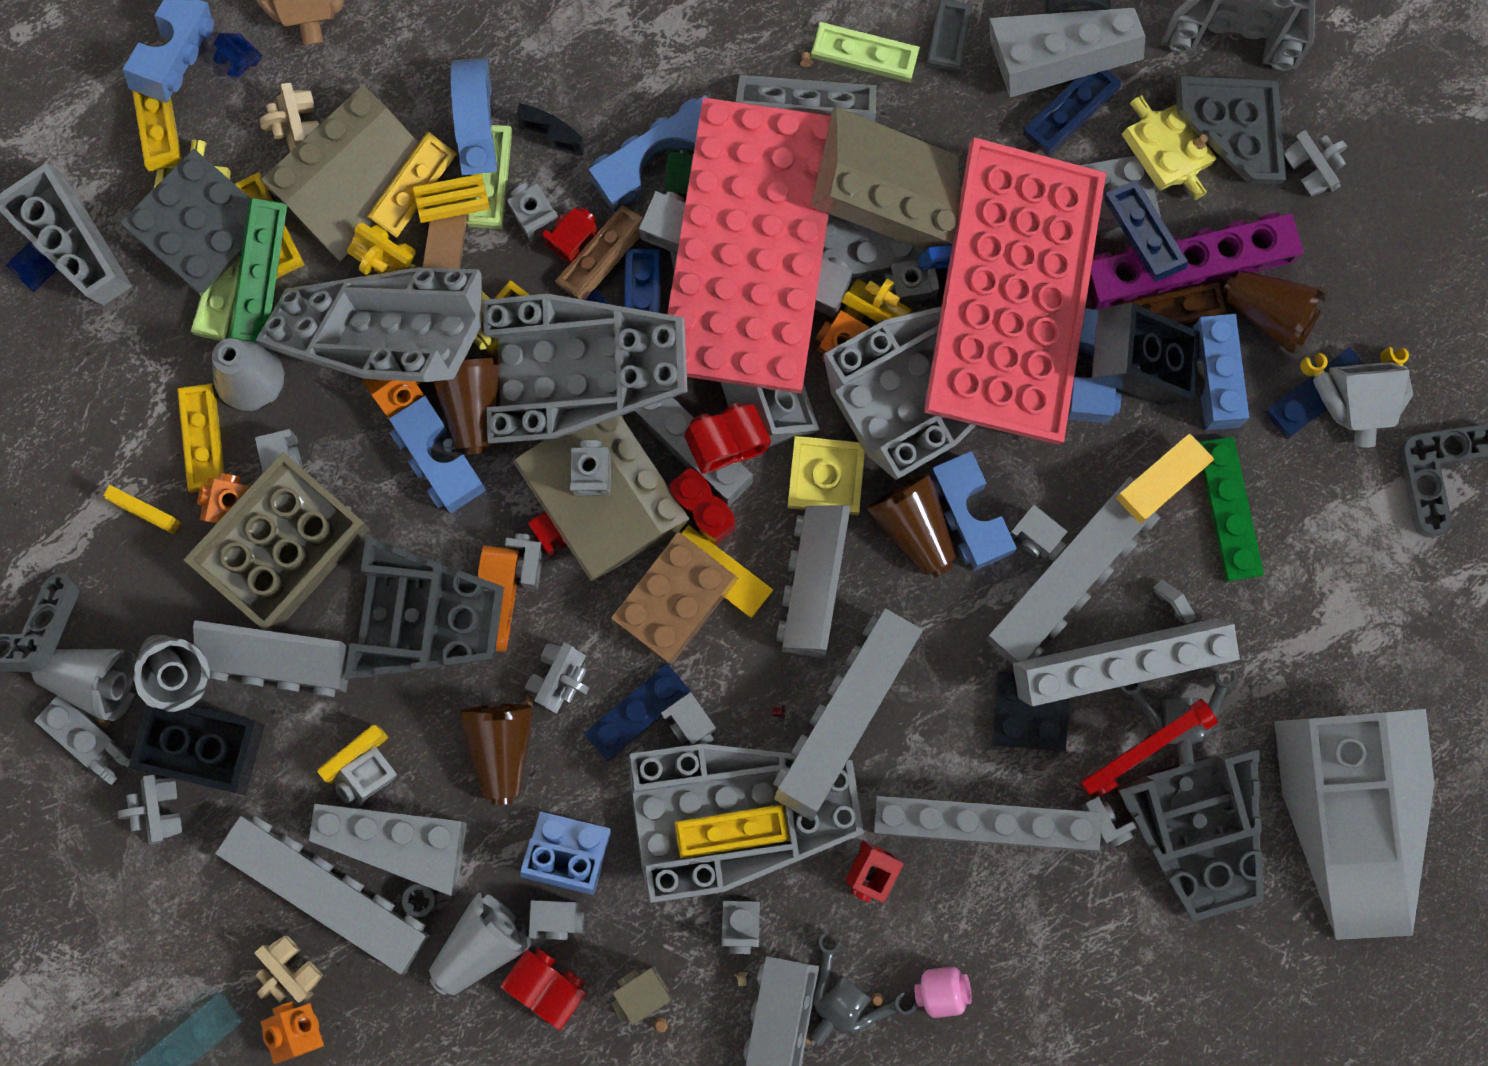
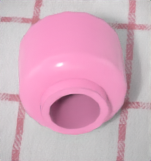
(943, 992)

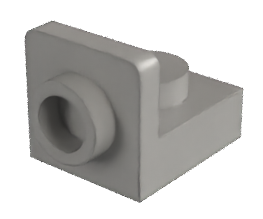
(530, 565)
(363, 778)
(1108, 831)
(740, 926)

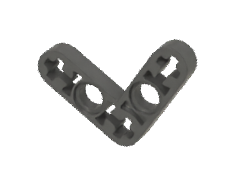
(1429, 467)
(54, 599)

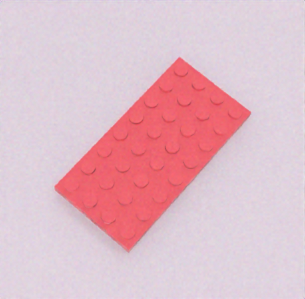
(751, 245)
(1015, 292)

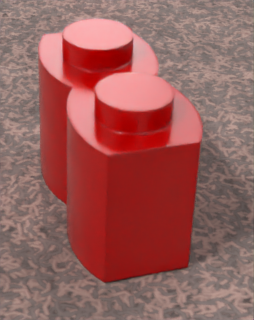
(727, 437)
(710, 514)
(544, 988)

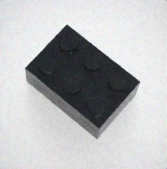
(1145, 354)
(198, 747)

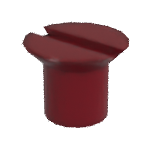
(778, 711)

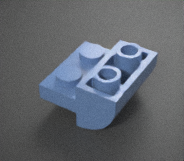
(566, 853)

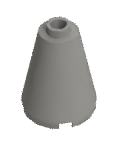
(246, 374)
(170, 673)
(91, 680)
(478, 945)

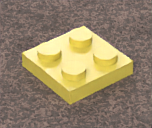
(826, 473)

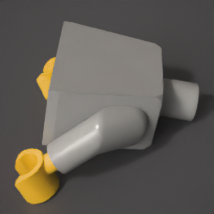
(1364, 394)

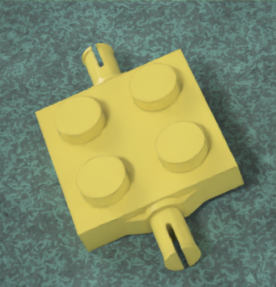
(1167, 149)

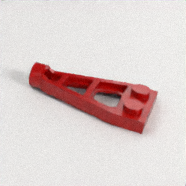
(1104, 778)

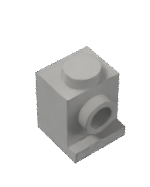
(532, 221)
(923, 289)
(273, 444)
(599, 479)
(1039, 534)
(690, 721)
(555, 919)

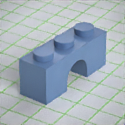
(160, 69)
(1224, 391)
(1091, 398)
(451, 482)
(980, 540)

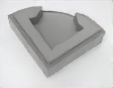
(1178, 601)

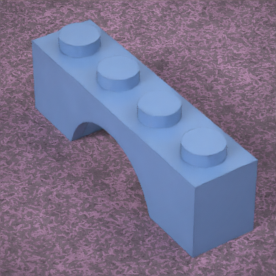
(619, 174)

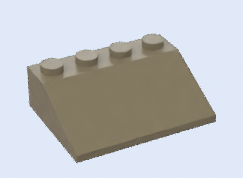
(342, 170)
(888, 182)
(605, 528)
(276, 544)

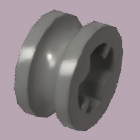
(410, 908)

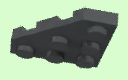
(1239, 121)

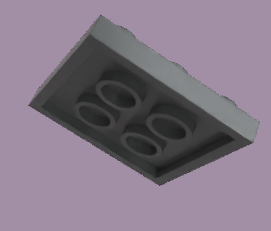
(192, 222)

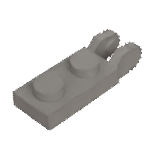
(81, 737)

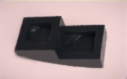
(559, 134)

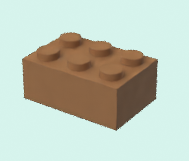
(675, 598)

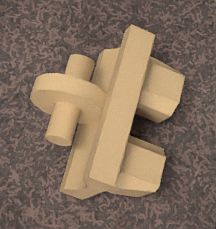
(290, 105)
(296, 983)

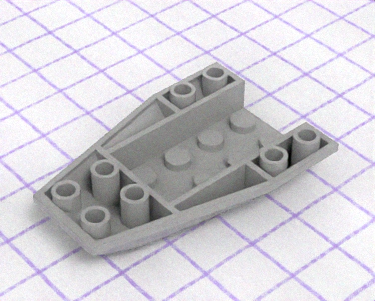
(1284, 24)
(381, 324)
(578, 364)
(883, 390)
(722, 780)
(1361, 814)

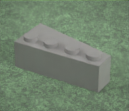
(1064, 46)
(60, 228)
(402, 844)

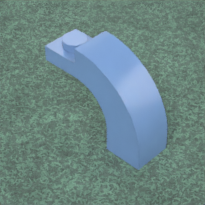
(472, 115)

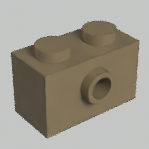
(640, 995)

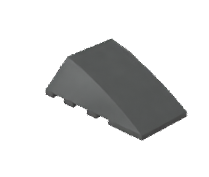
(421, 615)
(1204, 829)

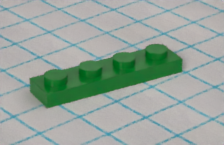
(257, 268)
(1231, 512)

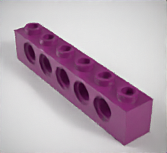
(1277, 232)

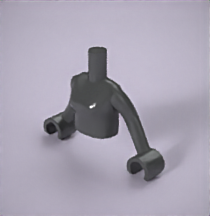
(1176, 707)
(845, 1002)

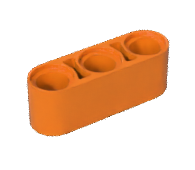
(499, 567)

